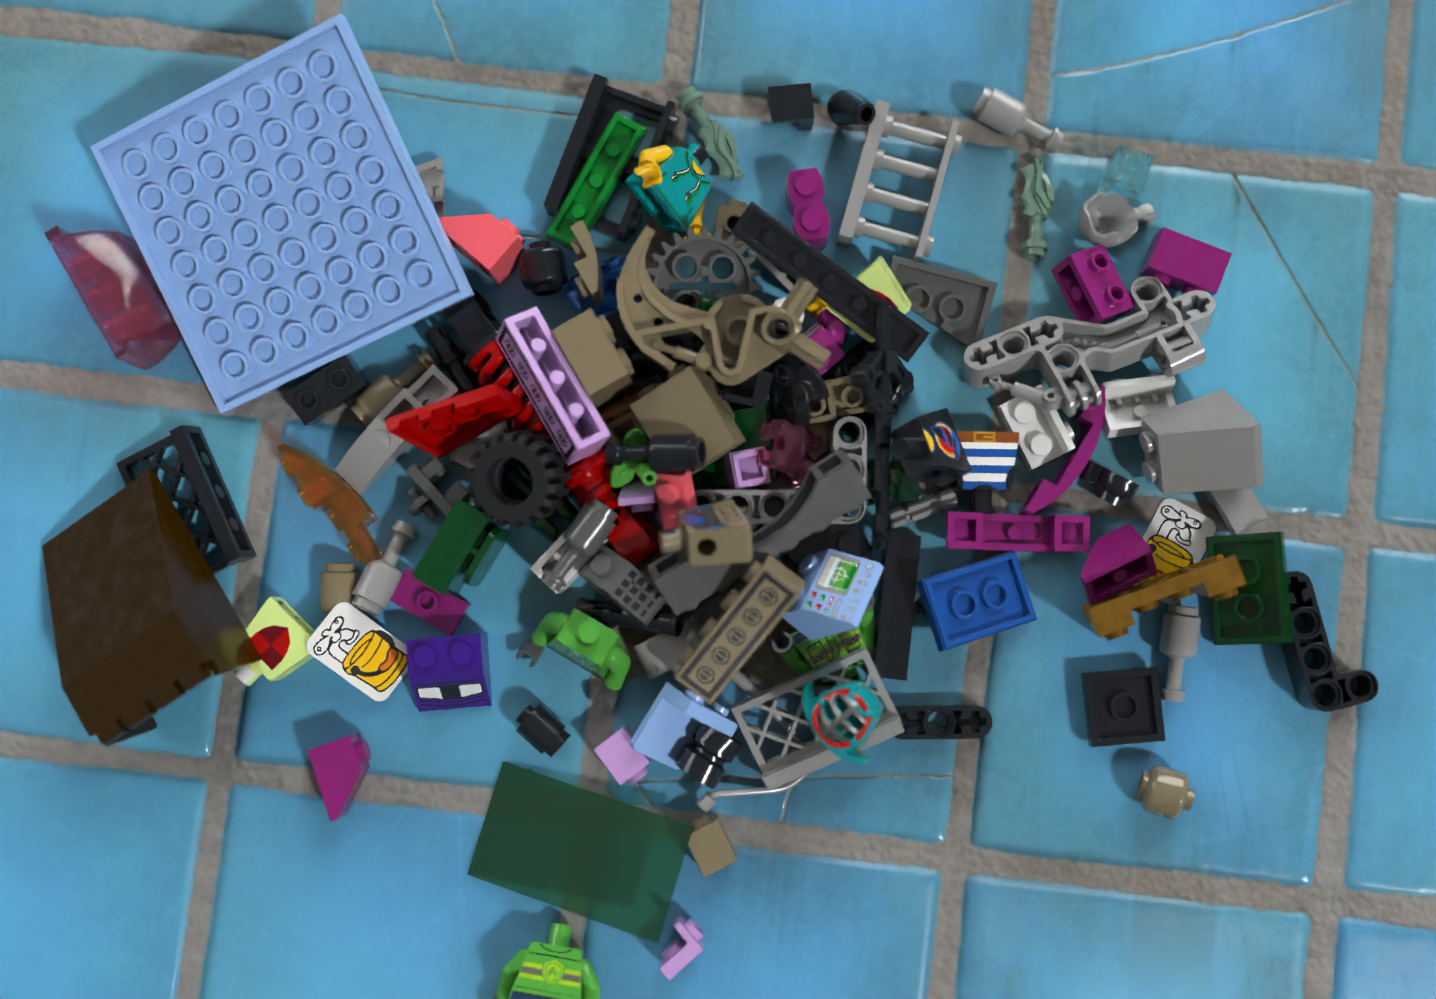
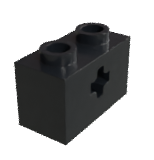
(327, 390)

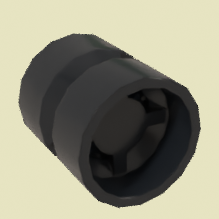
(707, 755)

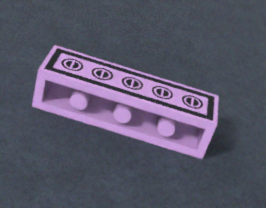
(552, 385)

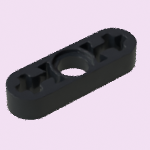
(965, 731)

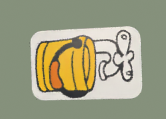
(1177, 538)
(359, 651)

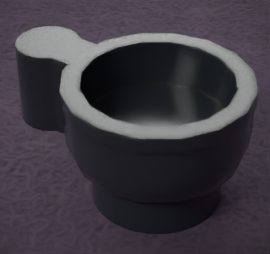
(1111, 486)

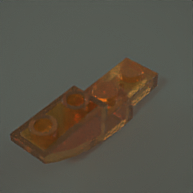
(326, 489)

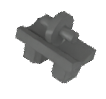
(427, 478)

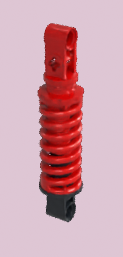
(478, 328)

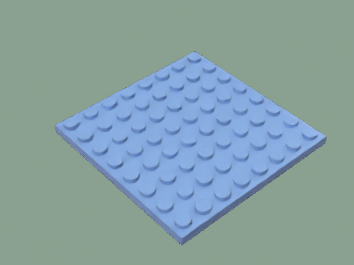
(282, 216)

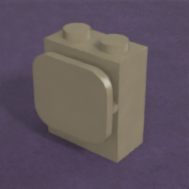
(689, 405)

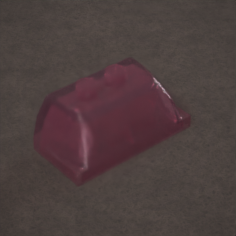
(118, 293)

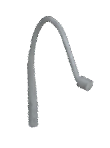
(709, 799)

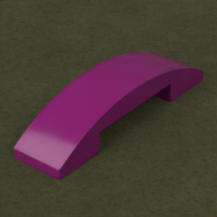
(1046, 492)
(1017, 532)

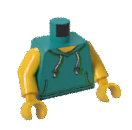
(672, 186)

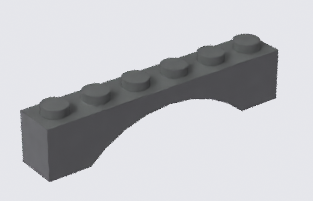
(825, 494)

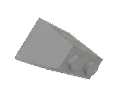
(1202, 446)

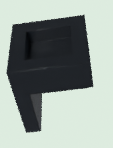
(792, 104)
(752, 391)

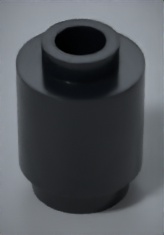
(542, 729)

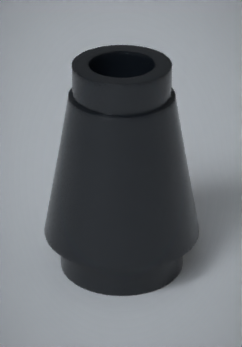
(849, 109)

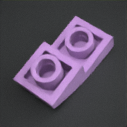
(637, 495)

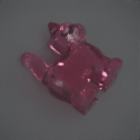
(788, 449)

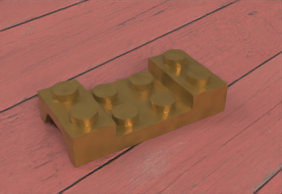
(1211, 578)

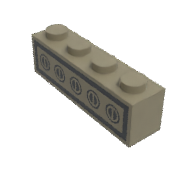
(739, 629)

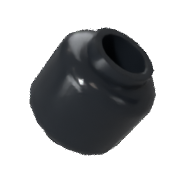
(543, 269)

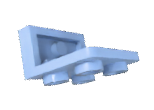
(674, 721)

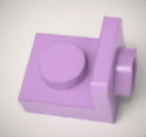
(679, 954)

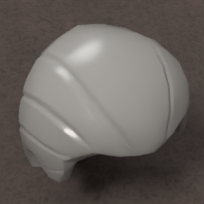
(1111, 219)

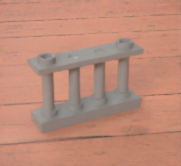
(873, 159)

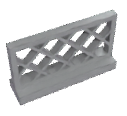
(811, 755)

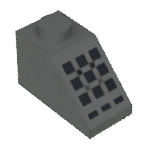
(623, 584)

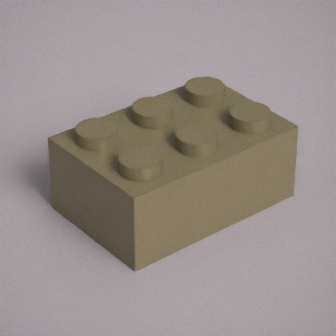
(596, 358)

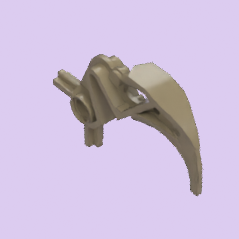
(757, 347)

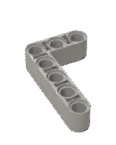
(756, 497)

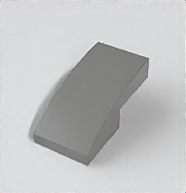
(1237, 508)

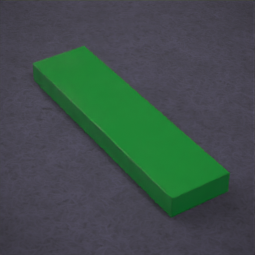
(597, 178)

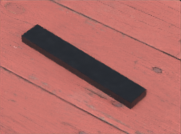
(833, 283)

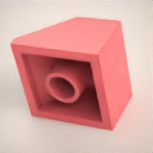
(486, 243)

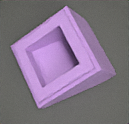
(743, 470)

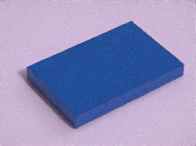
(976, 600)

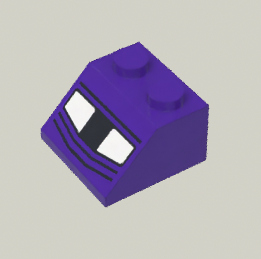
(450, 671)

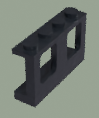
(592, 120)

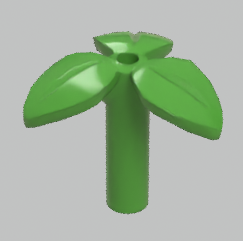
(624, 474)

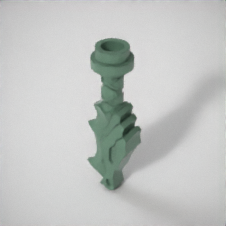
(717, 141)
(1037, 200)

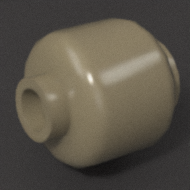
(1165, 792)

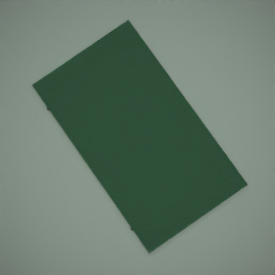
(581, 851)

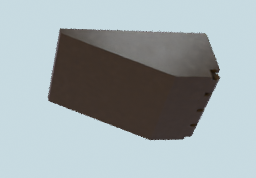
(136, 612)

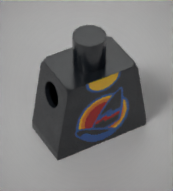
(930, 449)

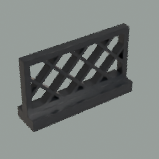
(207, 489)

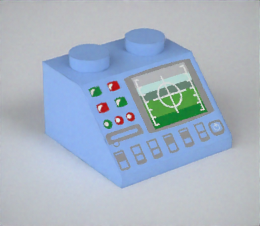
(833, 593)

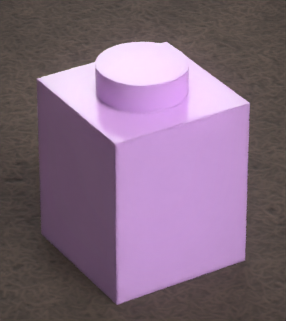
(621, 758)

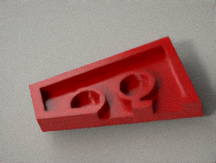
(456, 420)

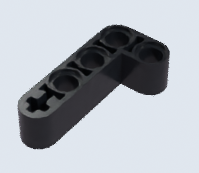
(1323, 669)

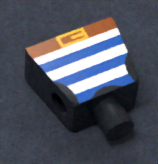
(992, 466)

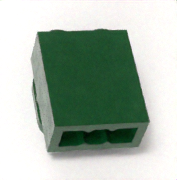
(461, 550)

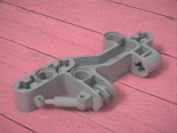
(1155, 328)

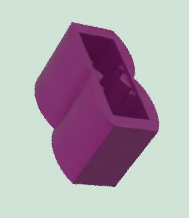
(805, 205)

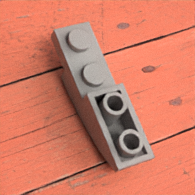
(379, 449)

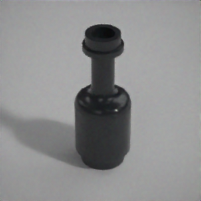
(663, 452)

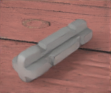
(923, 508)

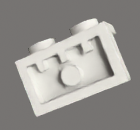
(1040, 431)

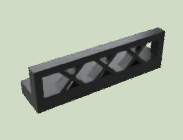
(896, 605)

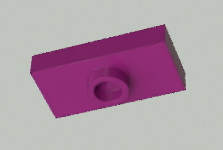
(431, 606)

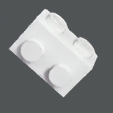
(1133, 398)

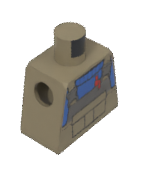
(710, 535)

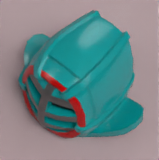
(848, 713)

